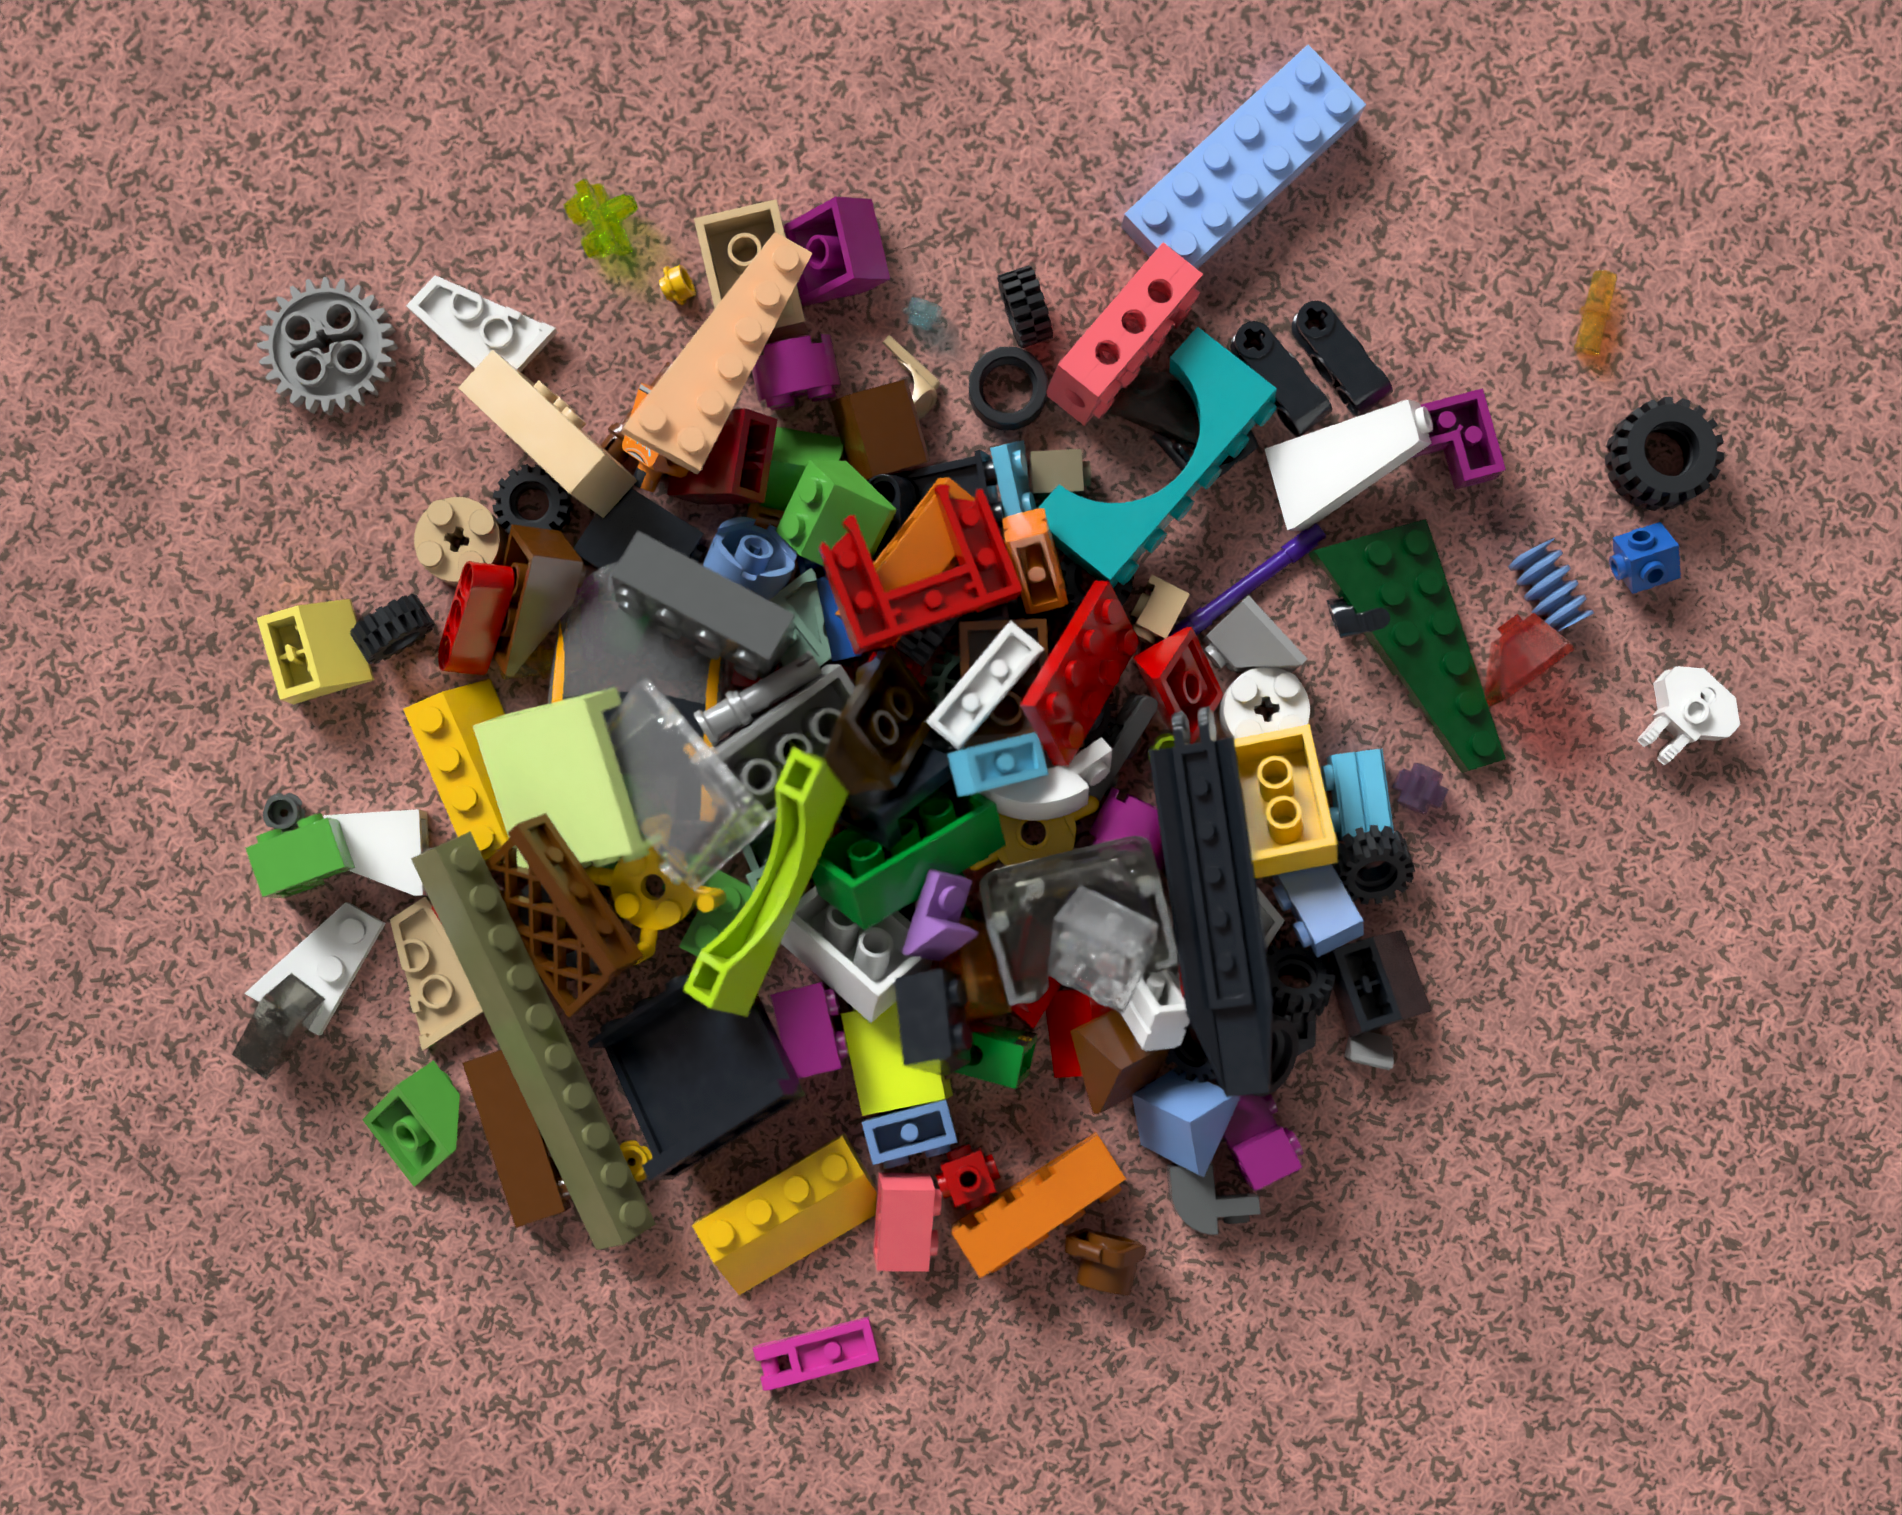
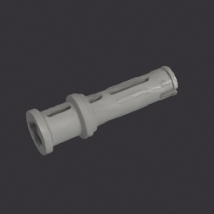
(741, 707)

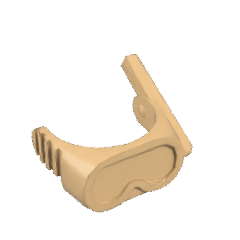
(925, 382)

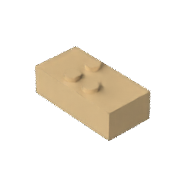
(548, 433)

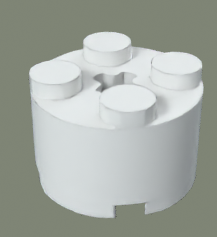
(1279, 691)

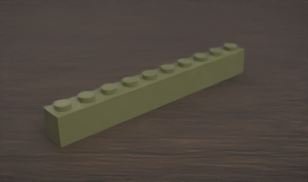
(533, 1042)

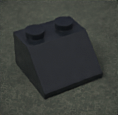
(934, 1021)

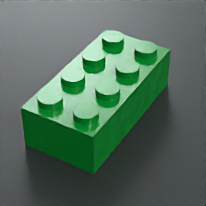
(936, 834)

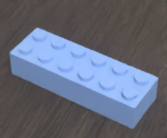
(1246, 161)

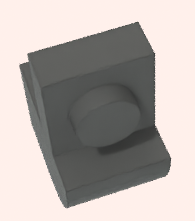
(1198, 1205)

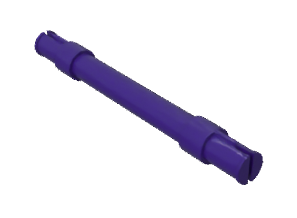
(1289, 553)

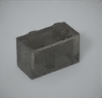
(278, 1026)

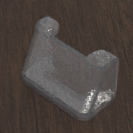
(680, 788)

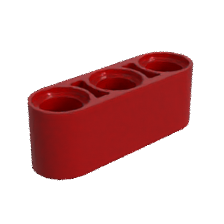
(476, 618)

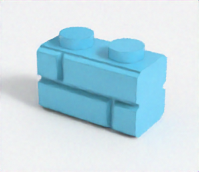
(1357, 791)

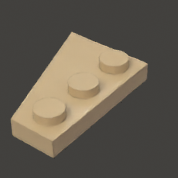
(434, 975)

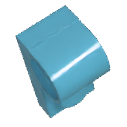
(997, 764)

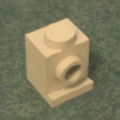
(1158, 611)

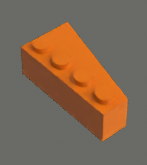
(1038, 1204)

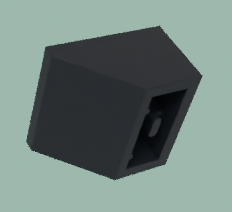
(1377, 983)

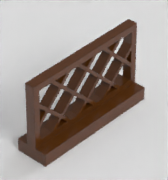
(574, 899)

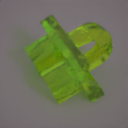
(606, 216)

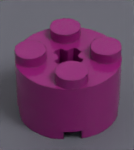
(796, 370)
(1126, 819)

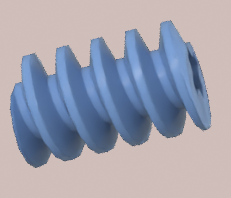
(1549, 586)

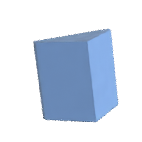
(1183, 1119)

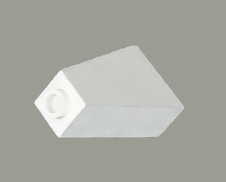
(1342, 460)

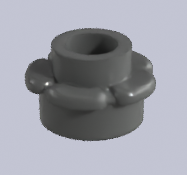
(274, 806)

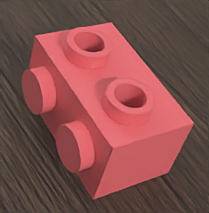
(905, 1222)

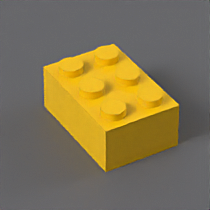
(1285, 802)

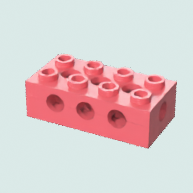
(1125, 335)

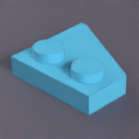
(1012, 477)

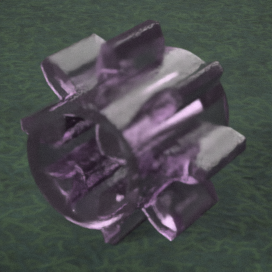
(1420, 788)

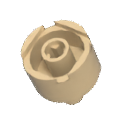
(447, 522)

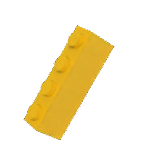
(455, 761)
(788, 1215)

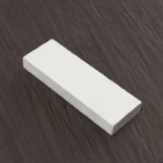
(985, 685)

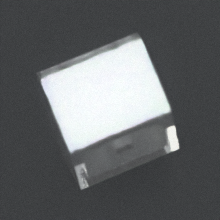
(1100, 948)

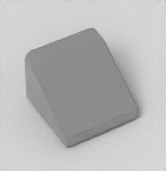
(1370, 1050)

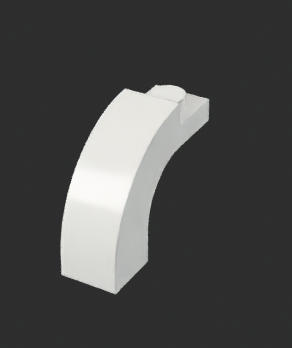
(1058, 792)

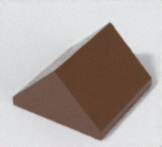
(880, 429)
(1113, 1060)

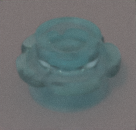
(923, 313)

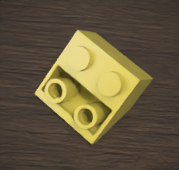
(313, 650)

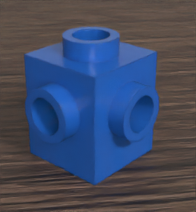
(1645, 558)

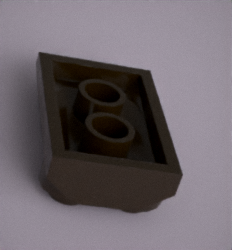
(879, 726)

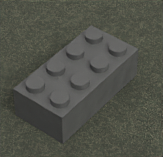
(702, 607)

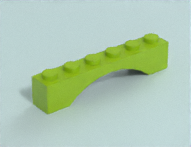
(737, 961)

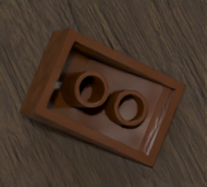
(544, 588)
(1008, 716)

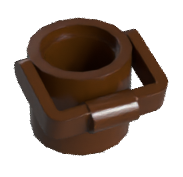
(1106, 1260)

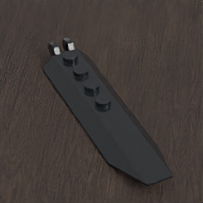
(1215, 903)

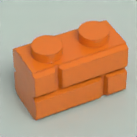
(1035, 560)

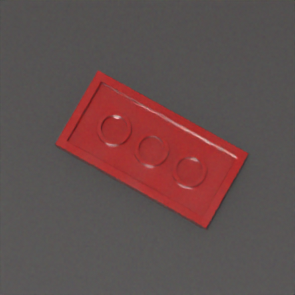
(1080, 673)

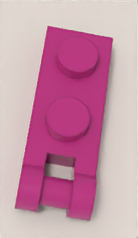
(817, 1353)

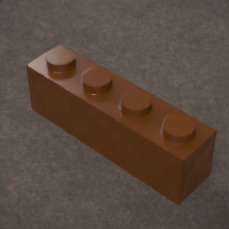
(517, 1147)

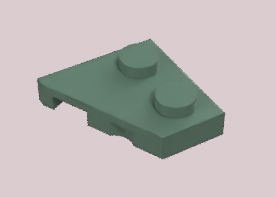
(803, 600)

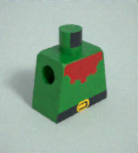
(1005, 1055)

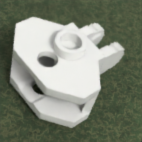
(1687, 714)

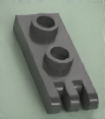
(1125, 738)

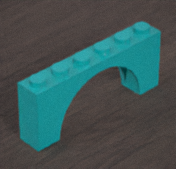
(1228, 404)

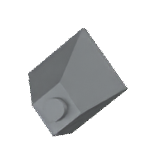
(1251, 641)

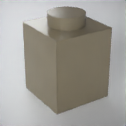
(1058, 467)

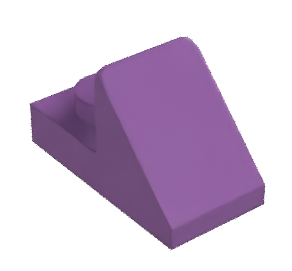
(936, 924)

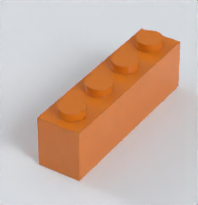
(920, 545)

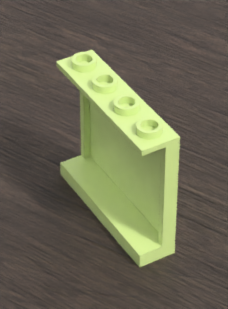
(564, 766)

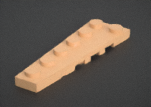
(704, 381)

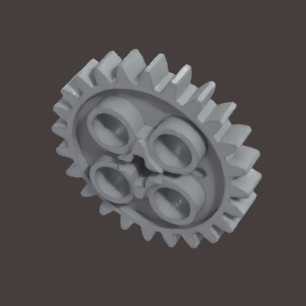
(335, 382)

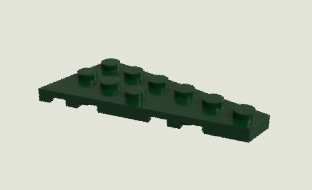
(1424, 633)

